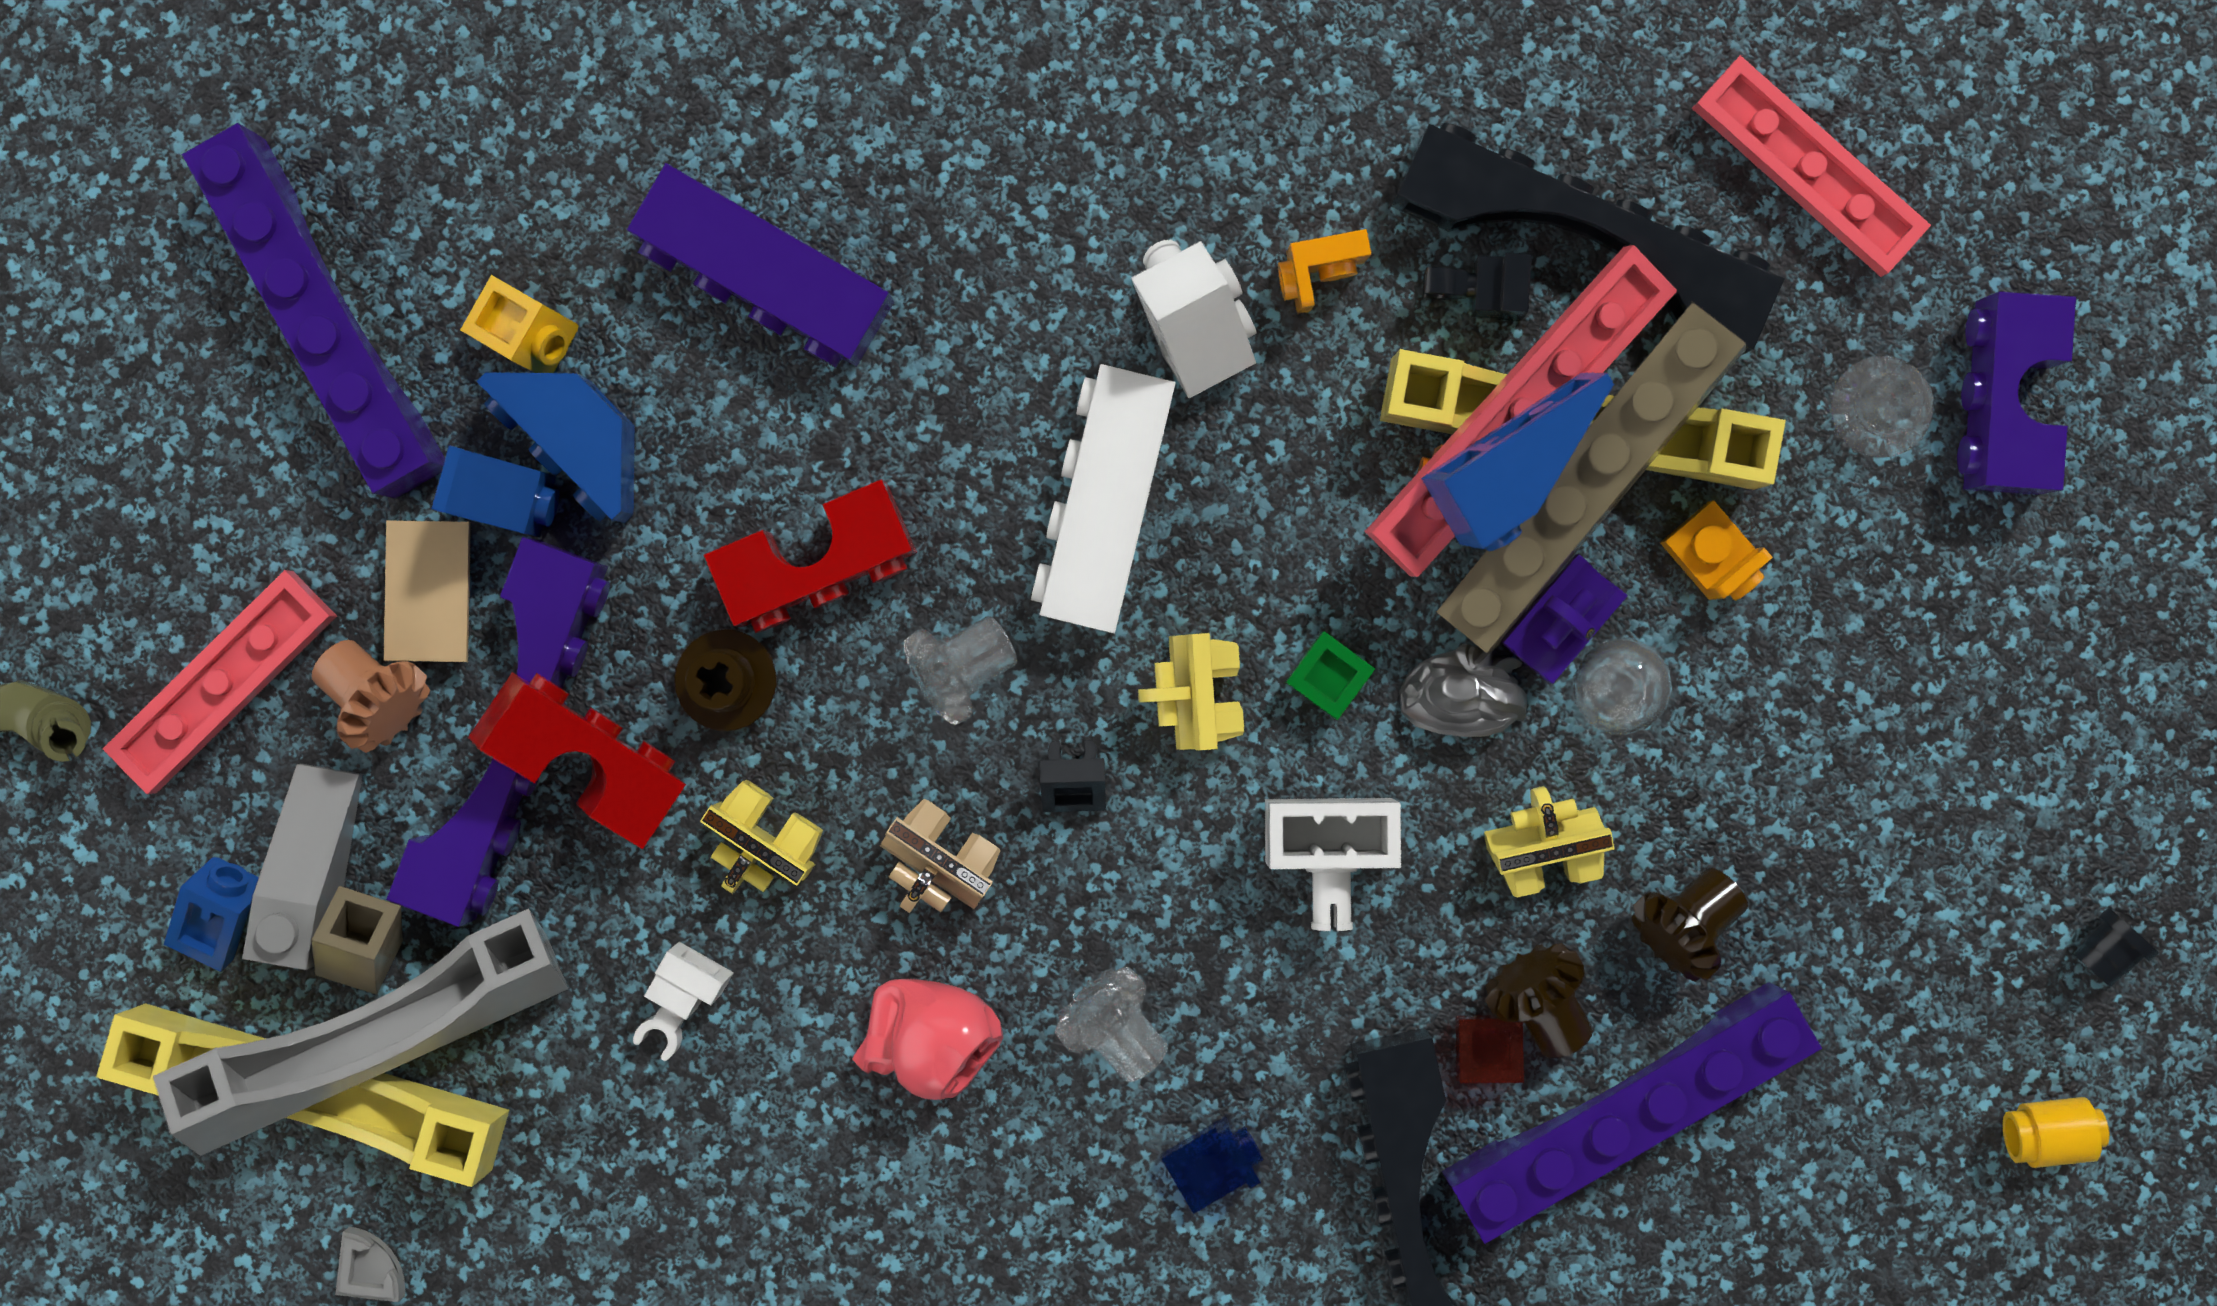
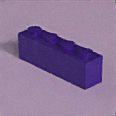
(761, 266)

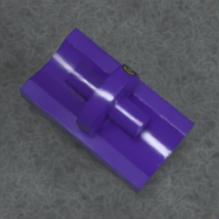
(1564, 619)

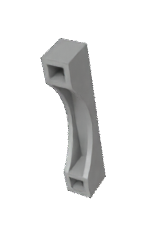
(266, 1080)

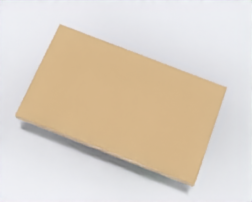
(427, 591)

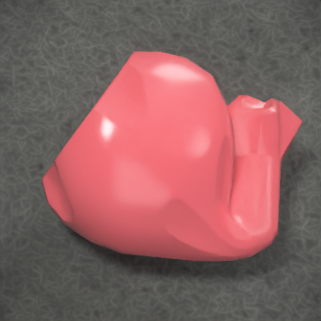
(929, 1036)

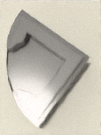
(368, 1268)

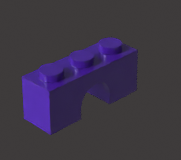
(2002, 443)

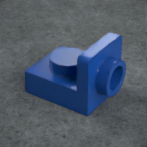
(212, 913)

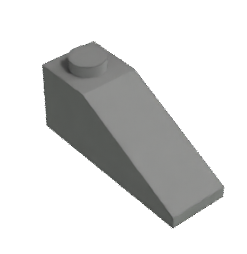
(302, 866)

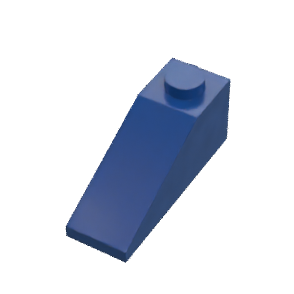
(1514, 467)

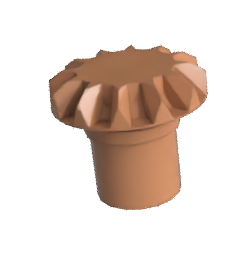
(372, 697)

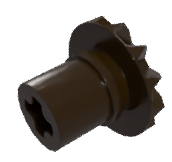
(725, 680)
(1688, 925)
(1541, 994)

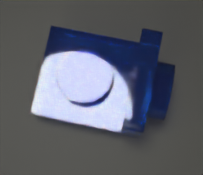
(1213, 1163)

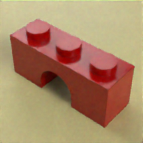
(865, 540)
(532, 726)

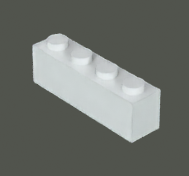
(1106, 498)

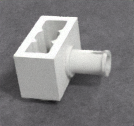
(1195, 314)
(1332, 842)

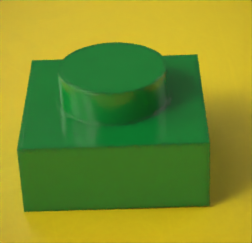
(1329, 675)

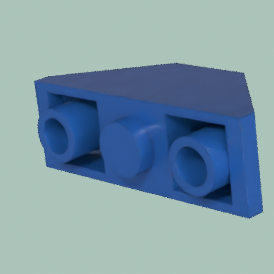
(572, 432)

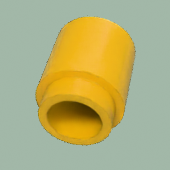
(2055, 1132)

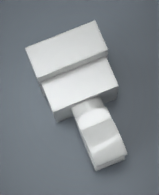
(679, 987)

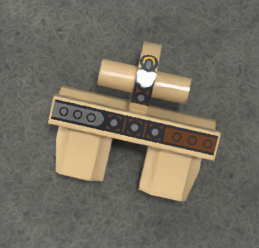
(915, 845)

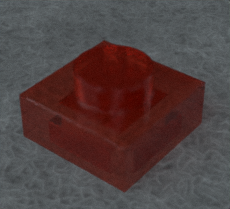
(1489, 1050)

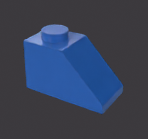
(496, 492)

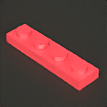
(1811, 166)
(219, 682)

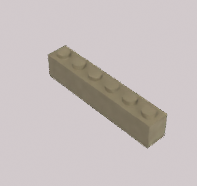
(1597, 476)

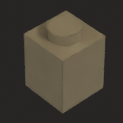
(357, 940)

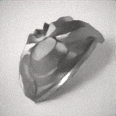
(1464, 693)

